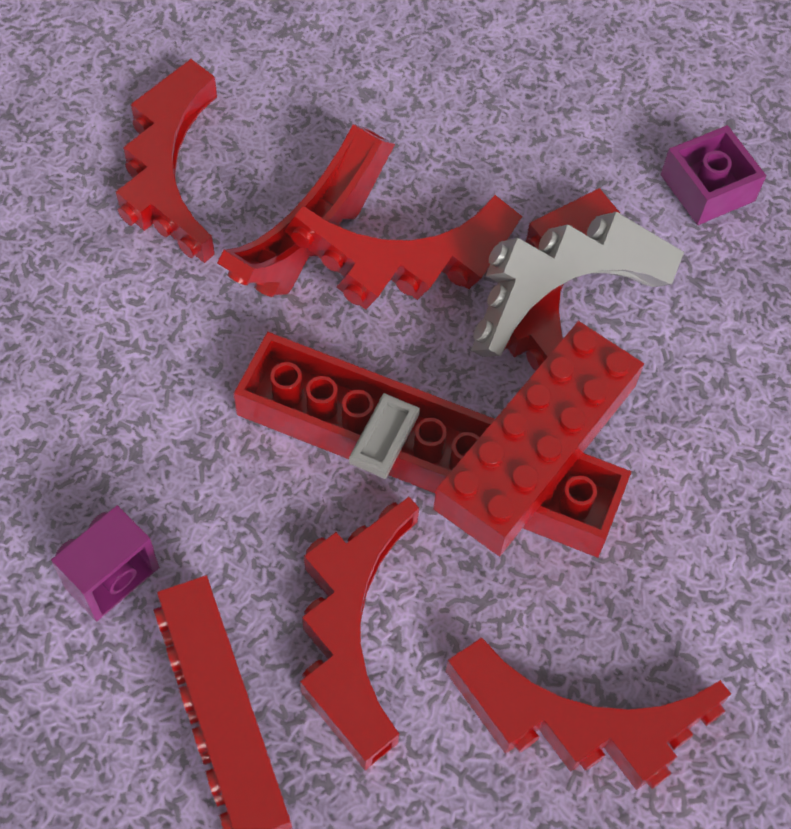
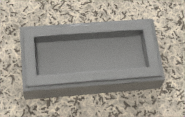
(384, 436)

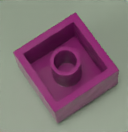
(712, 174)
(105, 562)

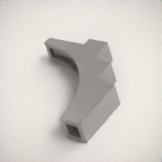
(528, 274)

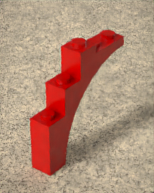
(162, 121)
(339, 194)
(411, 264)
(541, 326)
(340, 685)
(578, 732)

